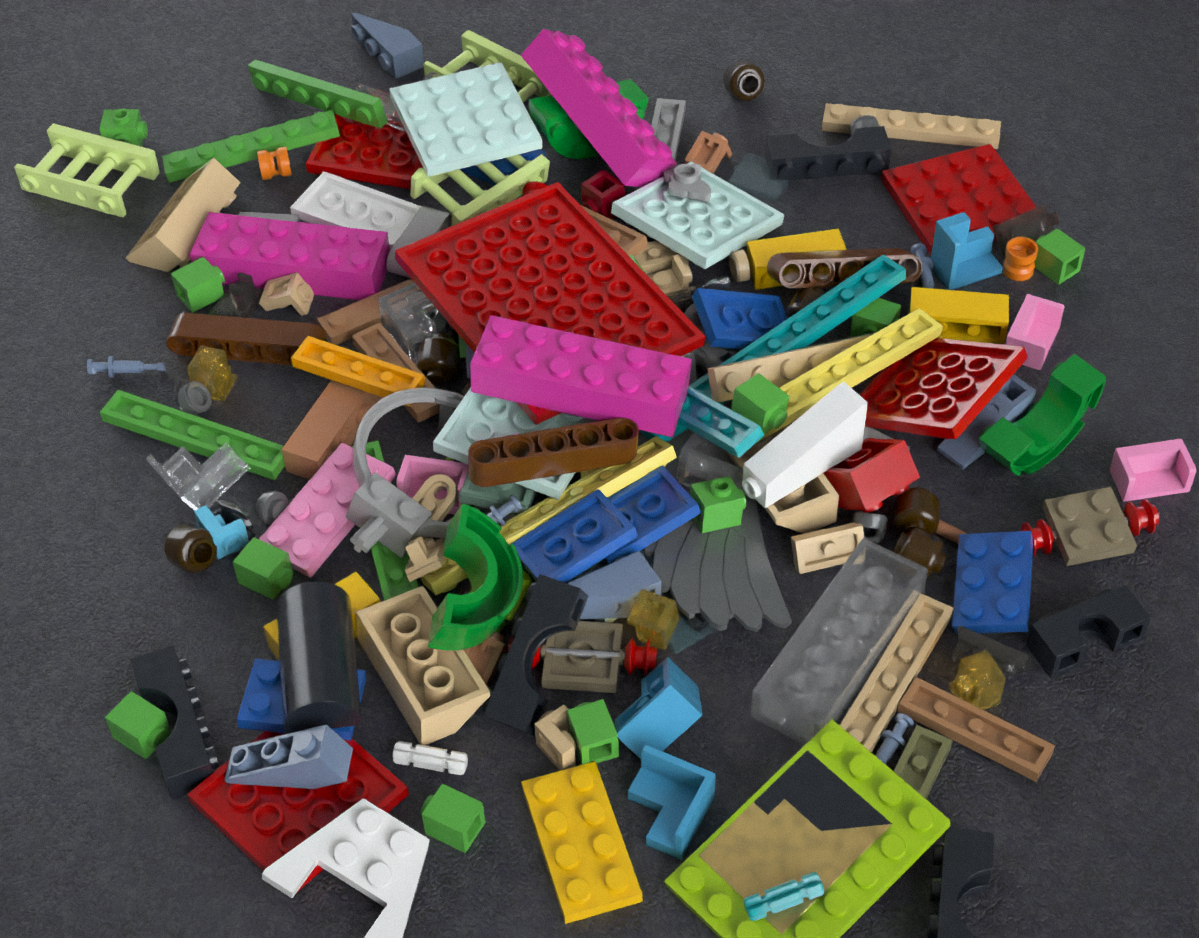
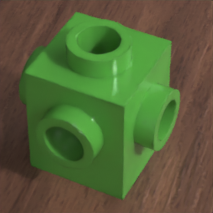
(124, 126)

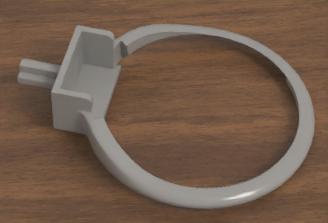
(379, 506)

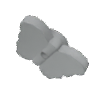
(686, 182)

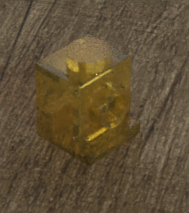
(212, 370)
(654, 618)
(978, 681)

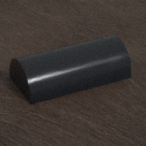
(317, 658)

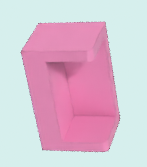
(1036, 328)
(417, 470)
(1152, 470)

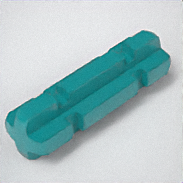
(783, 896)

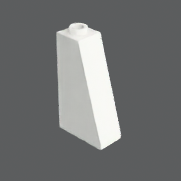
(807, 447)

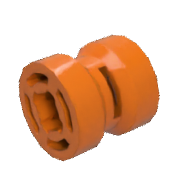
(267, 164)
(1020, 264)

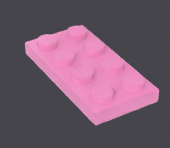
(316, 516)

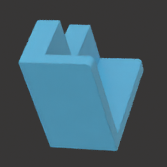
(962, 255)
(662, 712)
(679, 794)

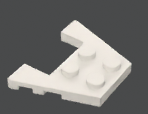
(367, 853)

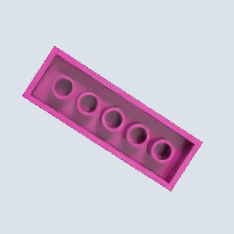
(598, 108)
(328, 258)
(580, 375)

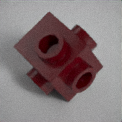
(600, 193)

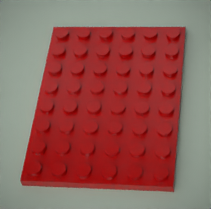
(548, 268)

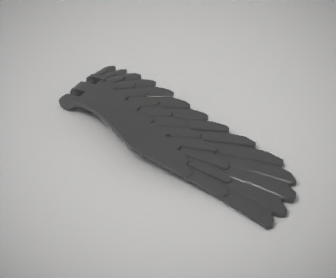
(719, 570)

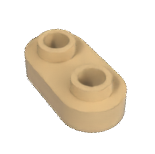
(427, 496)

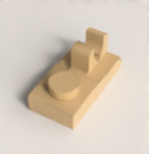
(825, 547)
(424, 556)

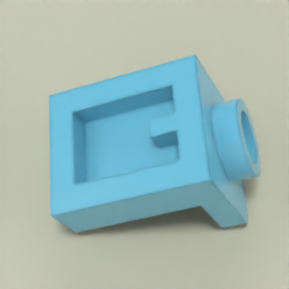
(227, 537)

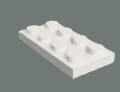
(351, 205)

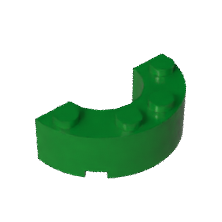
(563, 133)
(1049, 422)
(495, 579)

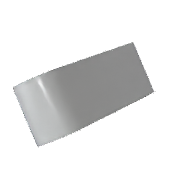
(423, 224)

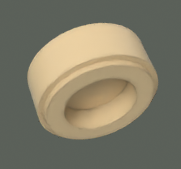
(739, 266)

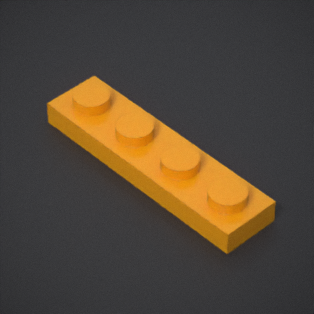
(354, 368)

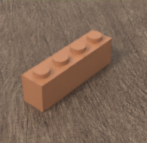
(326, 426)

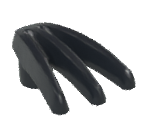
(231, 512)

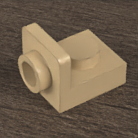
(673, 279)
(287, 291)
(554, 739)

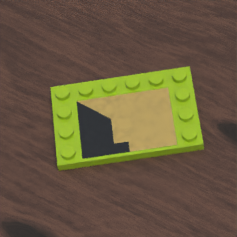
(821, 813)

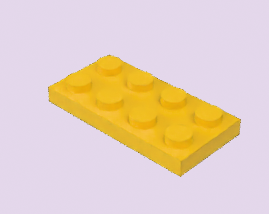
(581, 842)

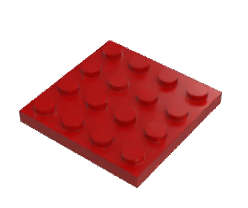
(366, 154)
(956, 183)
(940, 386)
(275, 820)

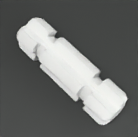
(430, 758)

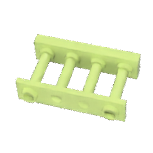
(485, 52)
(92, 149)
(506, 188)

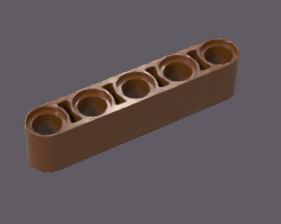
(831, 266)
(241, 337)
(552, 452)

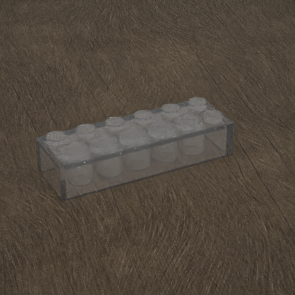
(838, 642)

